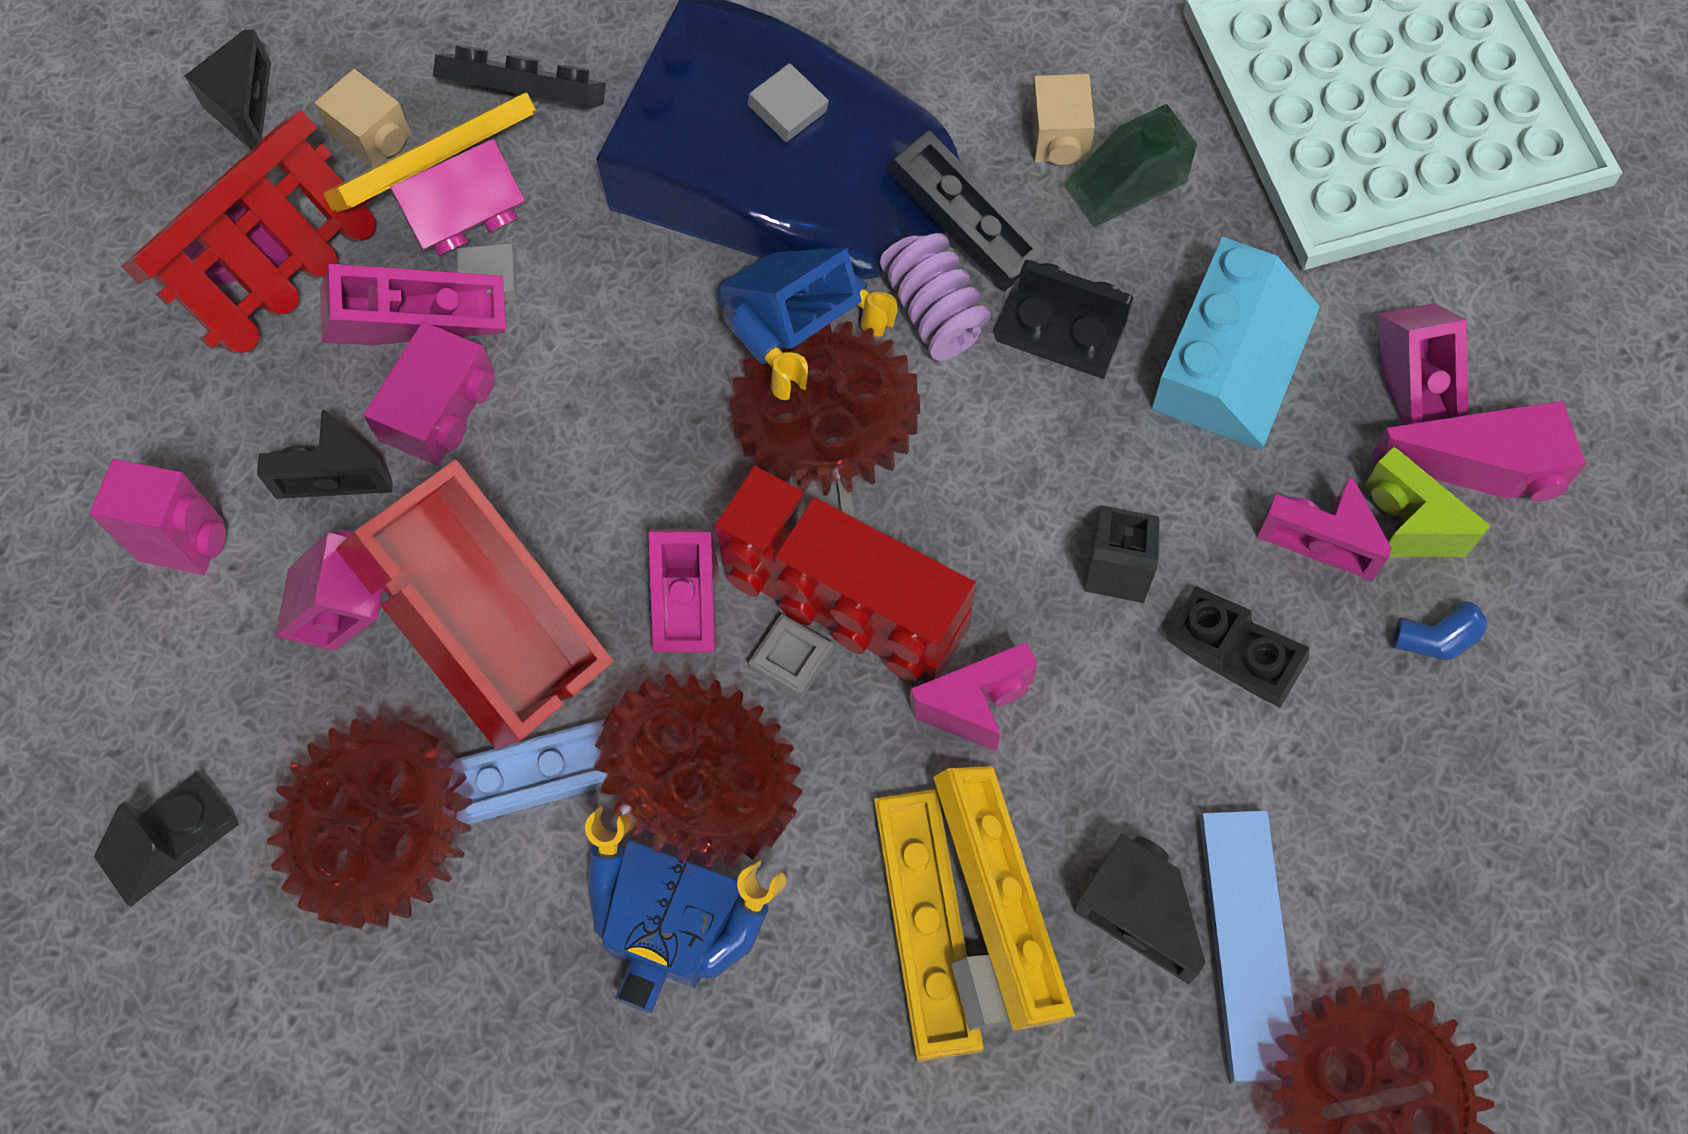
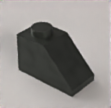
(1145, 906)

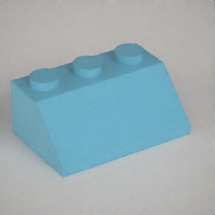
(1238, 345)

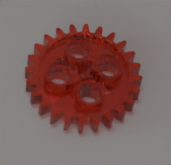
(829, 410)
(697, 770)
(372, 877)
(1361, 1037)

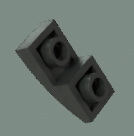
(1233, 646)

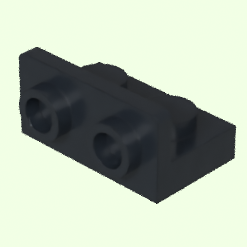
(1066, 318)

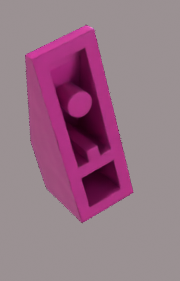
(390, 303)
(1496, 451)

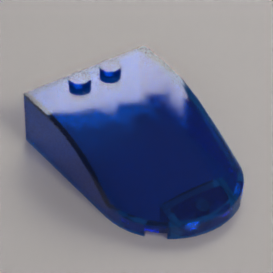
(712, 169)

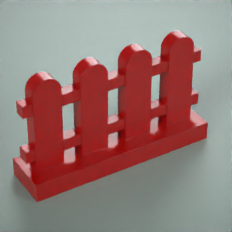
(228, 244)

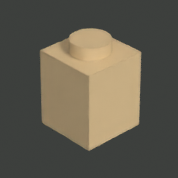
(364, 118)
(1062, 118)

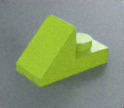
(1434, 517)

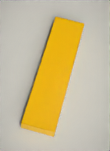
(429, 153)
(1003, 897)
(925, 922)

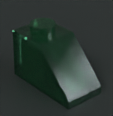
(1133, 166)

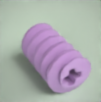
(935, 293)

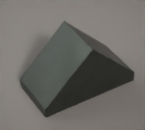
(235, 86)
(1123, 554)

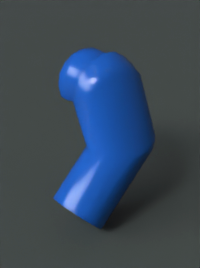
(1447, 637)

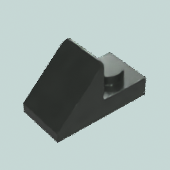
(337, 468)
(153, 845)

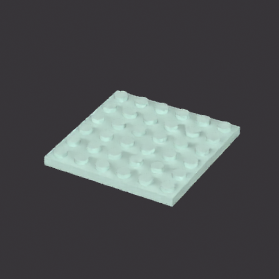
(1398, 115)

